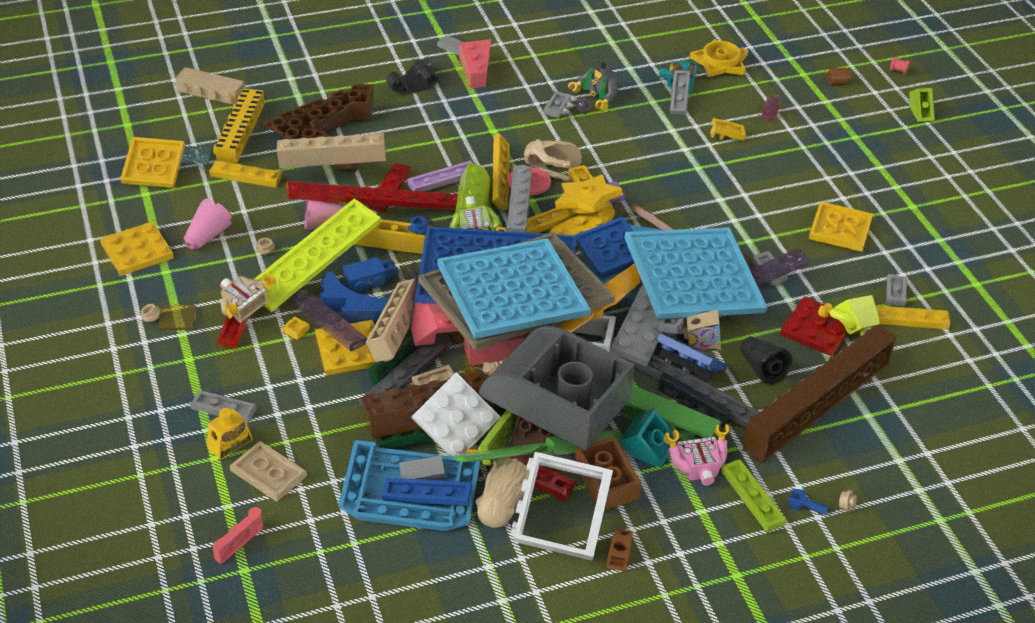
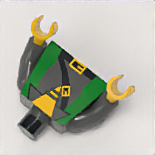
(598, 82)

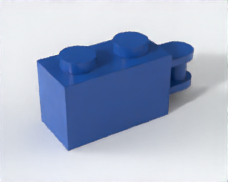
(368, 274)

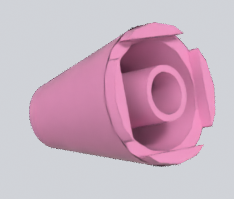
(319, 212)
(207, 224)

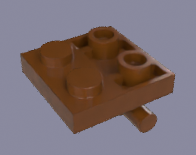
(528, 433)

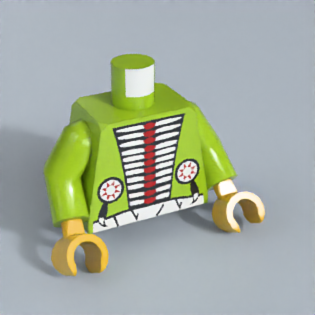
(476, 217)

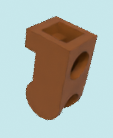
(619, 549)

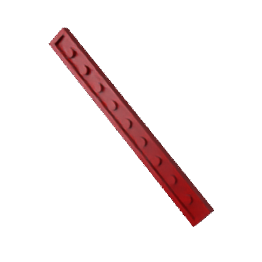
(371, 196)

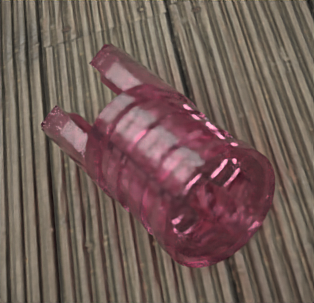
(771, 108)

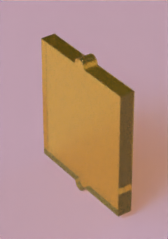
(177, 317)

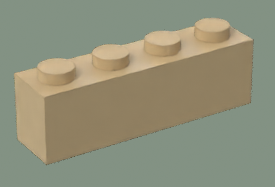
(209, 85)

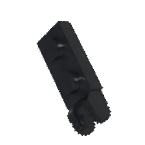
(687, 365)

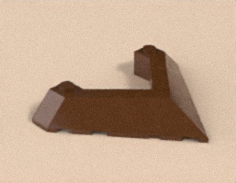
(323, 116)

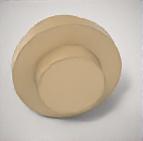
(265, 246)
(150, 312)
(847, 500)

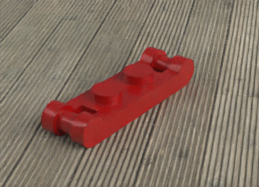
(548, 480)

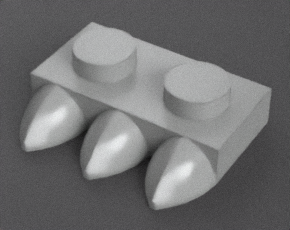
(559, 104)

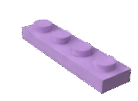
(437, 178)

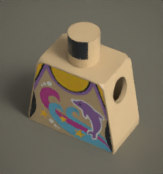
(702, 331)

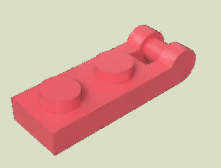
(238, 536)

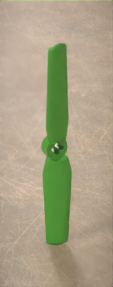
(553, 446)

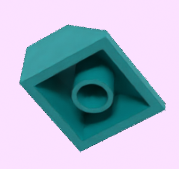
(646, 438)

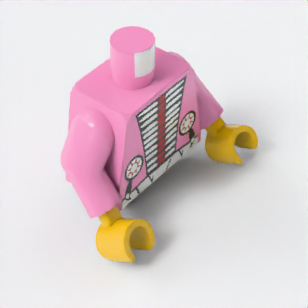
(699, 457)

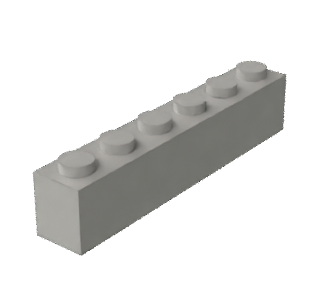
(519, 199)

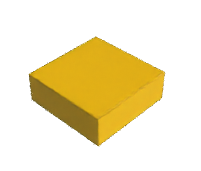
(295, 328)

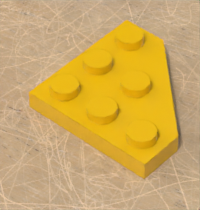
(584, 222)

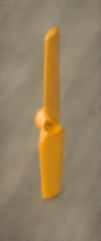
(618, 286)

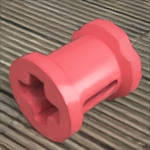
(899, 65)

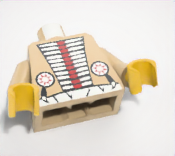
(244, 296)

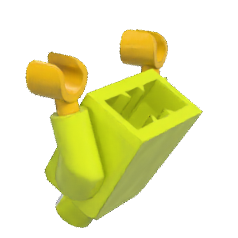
(855, 314)

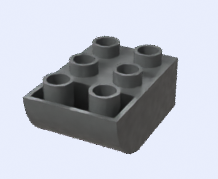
(562, 385)

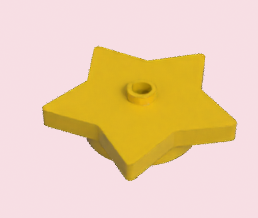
(721, 58)
(587, 195)

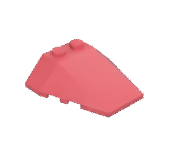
(427, 322)

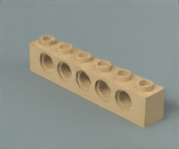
(393, 322)

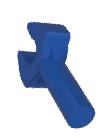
(803, 501)

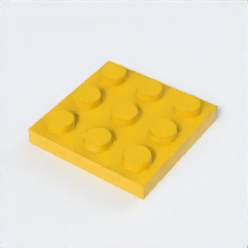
(152, 162)
(841, 226)
(136, 248)
(339, 359)

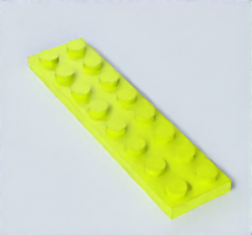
(318, 251)

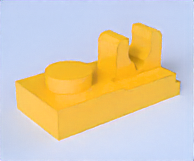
(727, 128)

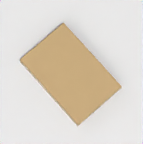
(268, 471)

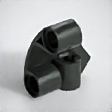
(417, 79)

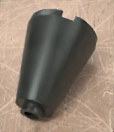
(766, 359)

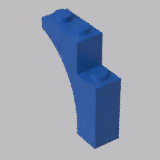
(353, 305)

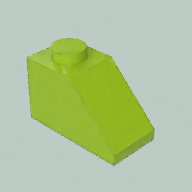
(922, 104)

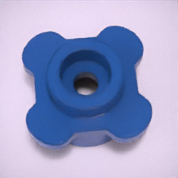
(418, 225)

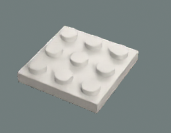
(455, 416)

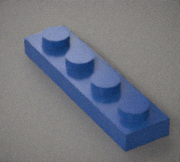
(427, 491)

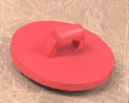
(539, 183)

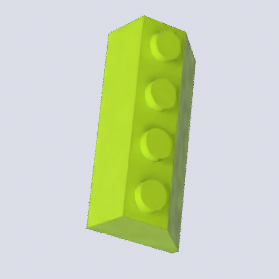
(475, 182)

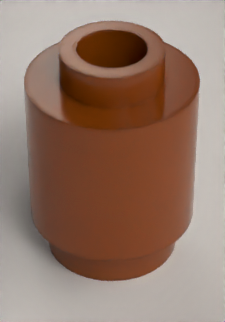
(838, 76)

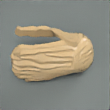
(556, 153)
(502, 492)

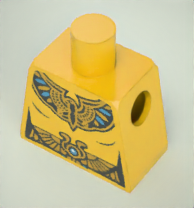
(227, 433)

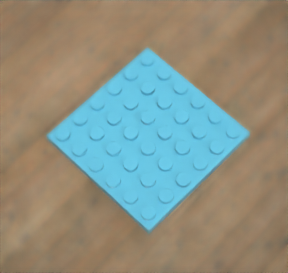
(694, 272)
(512, 288)

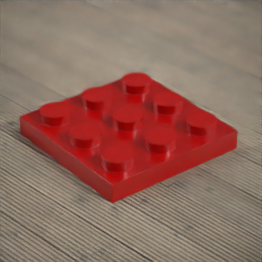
(813, 330)

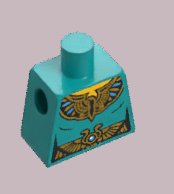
(679, 66)

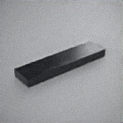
(693, 399)

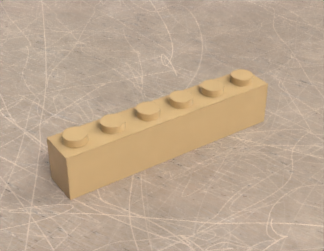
(331, 150)

